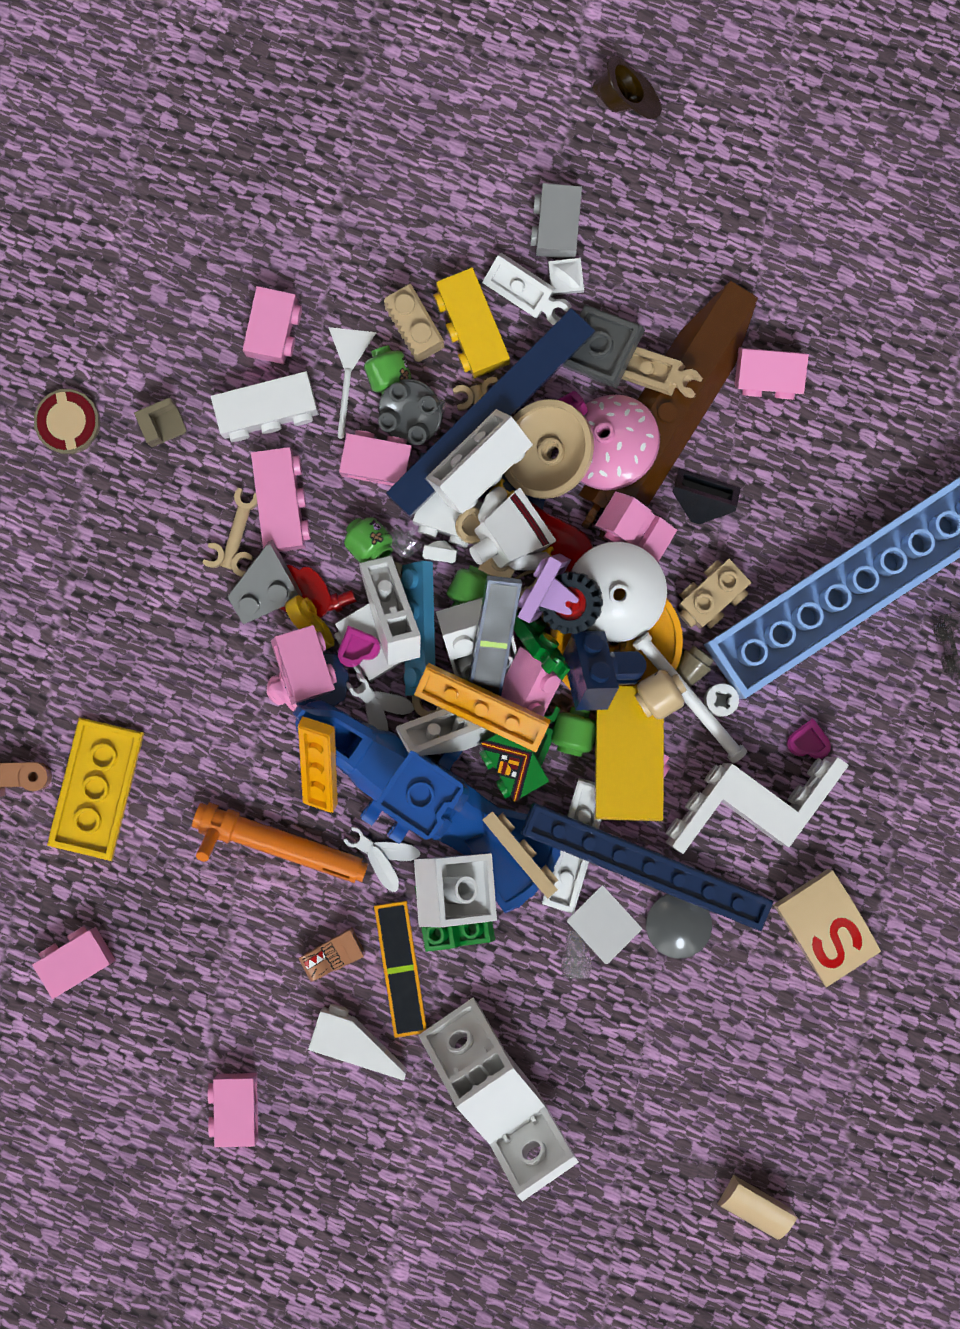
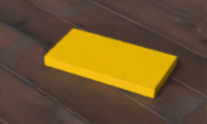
(628, 761)
(95, 789)

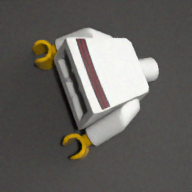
(511, 531)

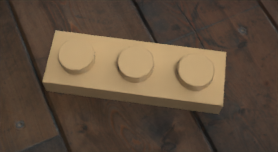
(521, 853)

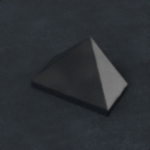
(704, 497)

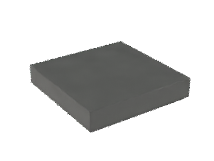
(608, 350)

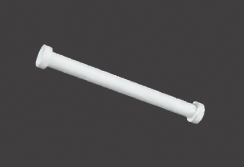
(735, 751)

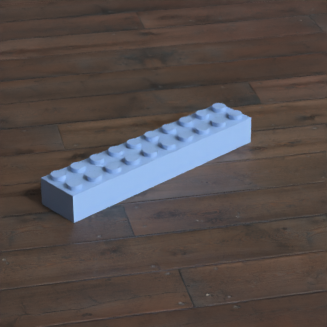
(840, 593)

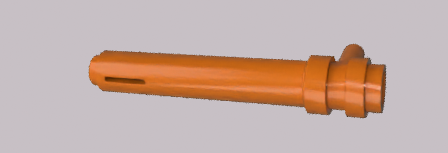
(230, 826)

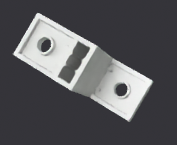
(756, 803)
(497, 1099)

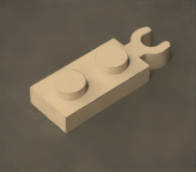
(660, 373)

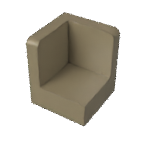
(160, 422)

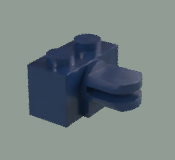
(597, 671)

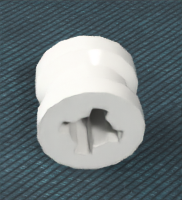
(717, 703)

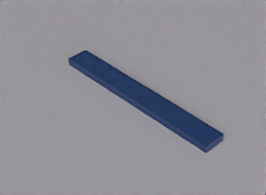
(506, 396)
(646, 866)

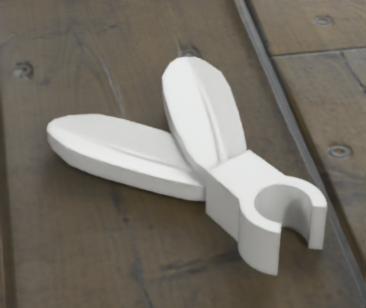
(379, 702)
(380, 853)

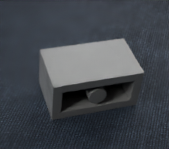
(557, 221)

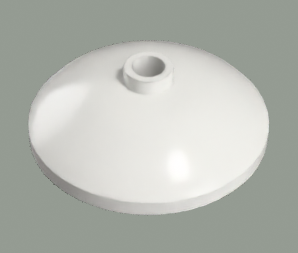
(639, 574)

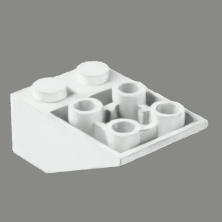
(459, 633)

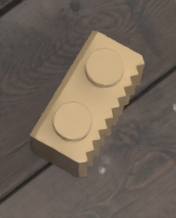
(413, 323)

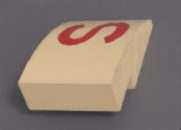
(827, 927)

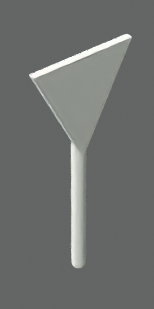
(350, 347)

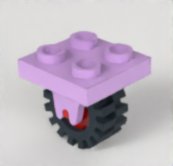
(566, 599)

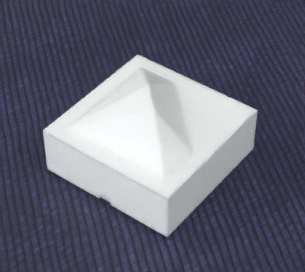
(566, 276)
(440, 551)

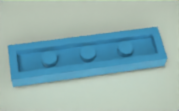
(418, 587)

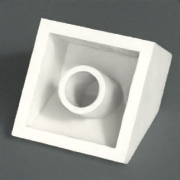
(455, 890)

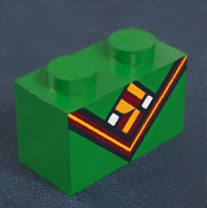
(515, 765)

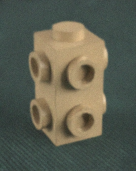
(704, 602)

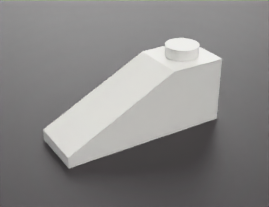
(390, 611)
(441, 733)
(349, 1041)

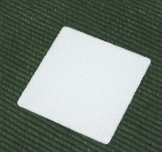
(604, 925)

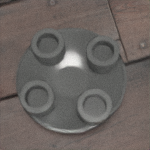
(410, 411)
(678, 927)

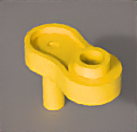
(304, 614)

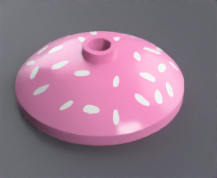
(628, 448)

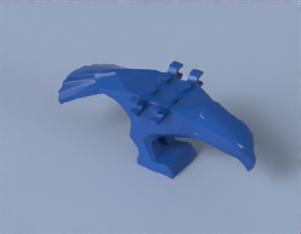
(427, 799)

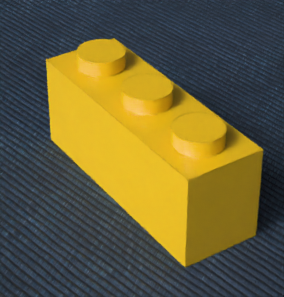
(471, 323)

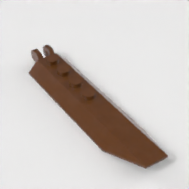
(710, 348)

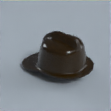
(626, 90)

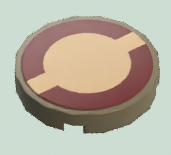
(67, 421)

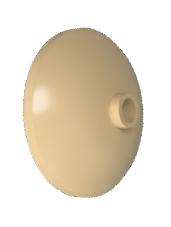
(550, 427)

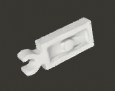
(524, 288)

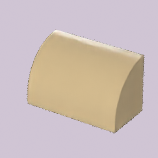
(757, 1208)

